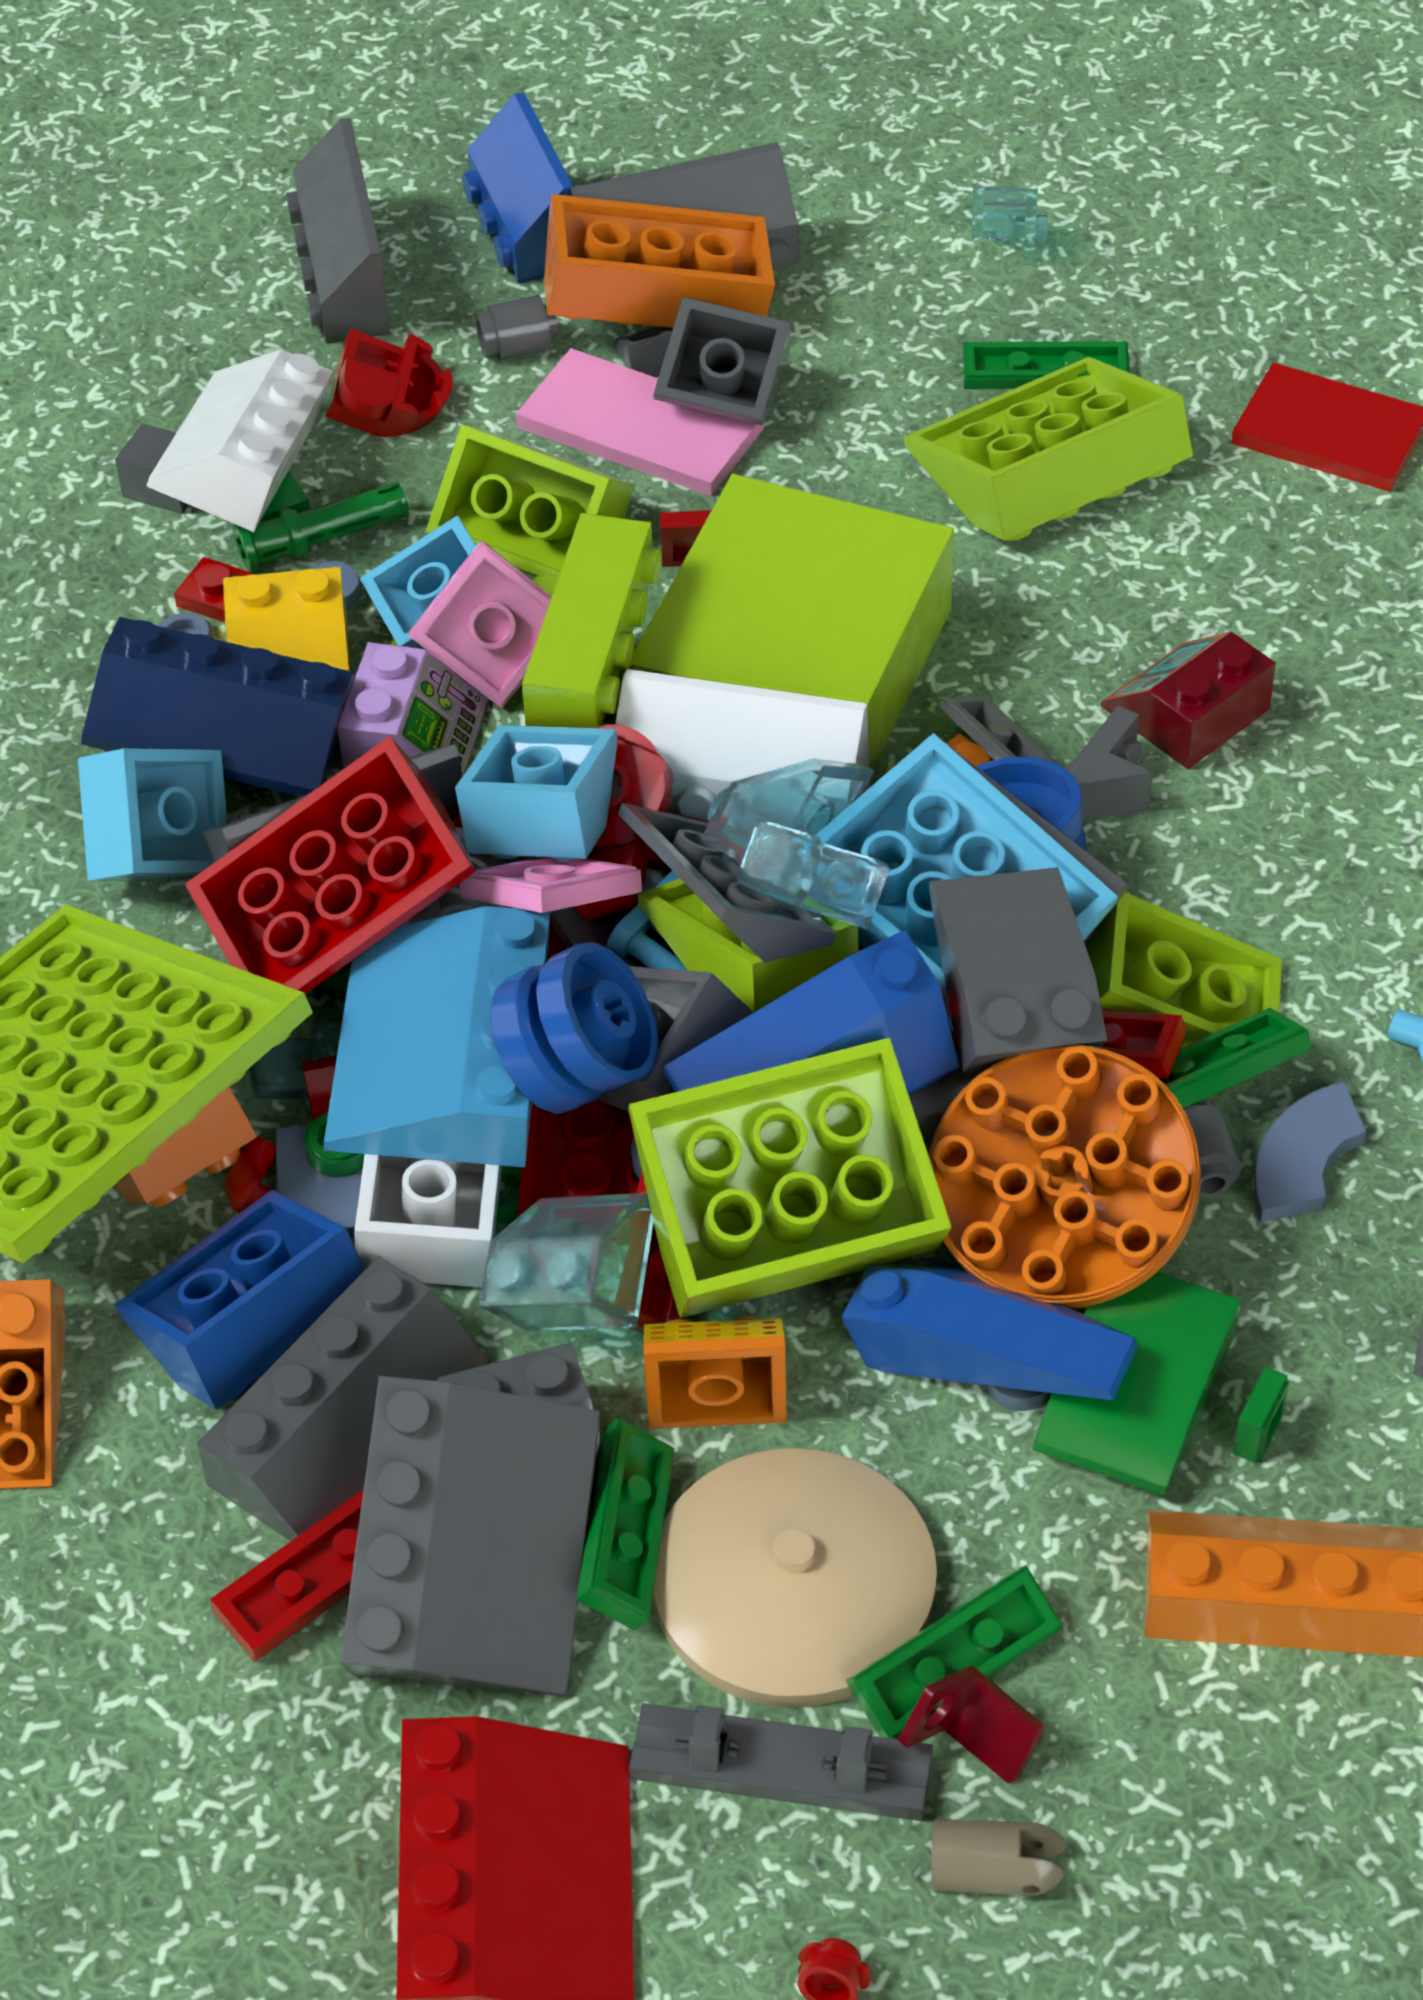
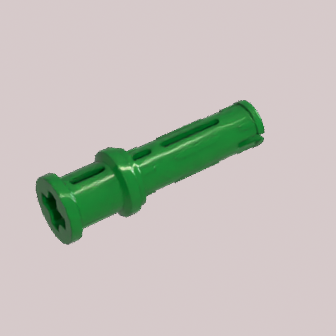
(296, 532)

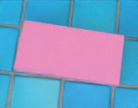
(615, 417)

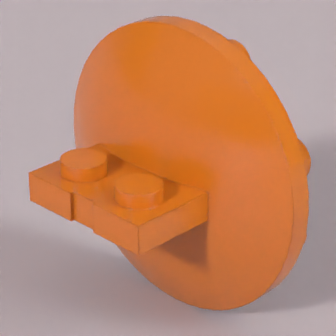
(1066, 1175)

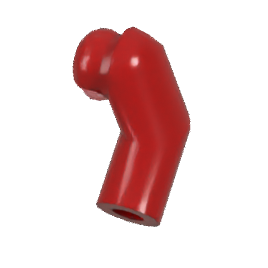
(245, 1176)

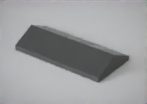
(761, 921)

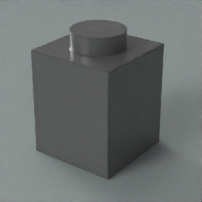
(137, 463)

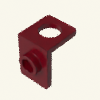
(979, 1719)

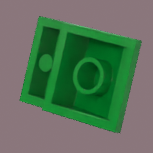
(1150, 1423)

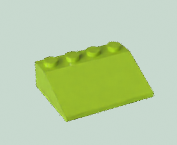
(1053, 446)
(591, 623)
(787, 1177)

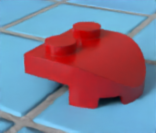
(421, 384)

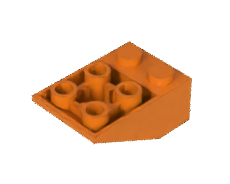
(30, 1380)

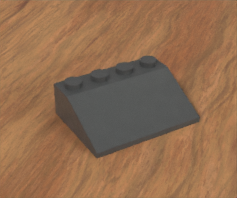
(470, 1538)

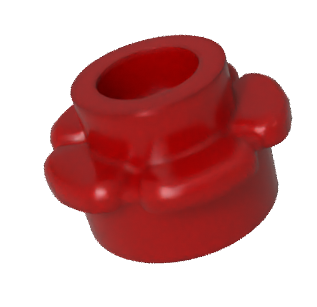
(832, 1964)

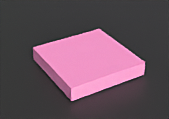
(485, 623)
(550, 884)

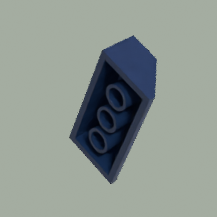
(200, 693)

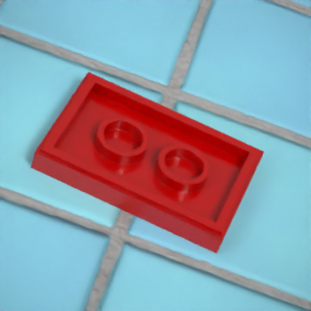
(1330, 426)

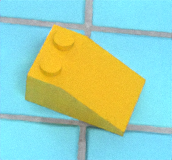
(290, 614)

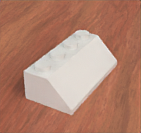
(243, 436)
(734, 731)

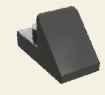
(1109, 769)

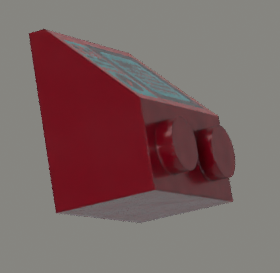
(1198, 695)

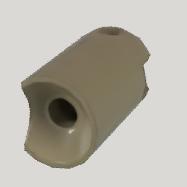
(988, 1858)

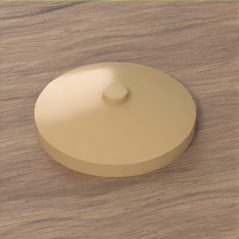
(792, 1575)

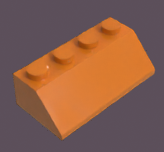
(642, 259)
(1284, 1583)

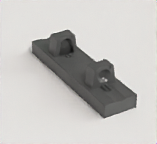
(781, 1761)

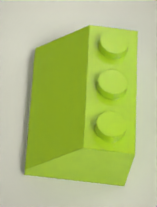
(522, 498)

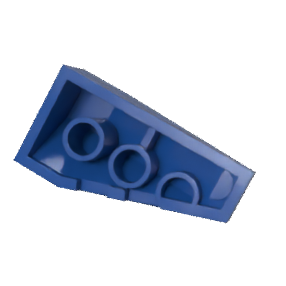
(855, 1002)
(953, 1327)

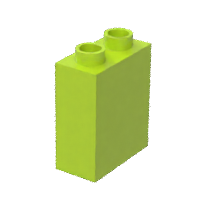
(806, 600)

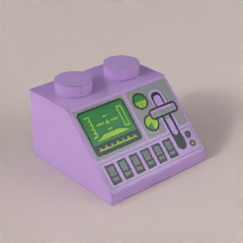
(413, 701)

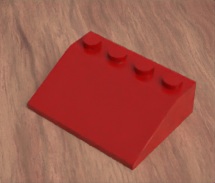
(333, 872)
(513, 1864)

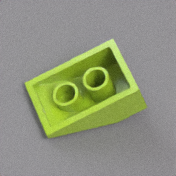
(710, 946)
(1178, 967)

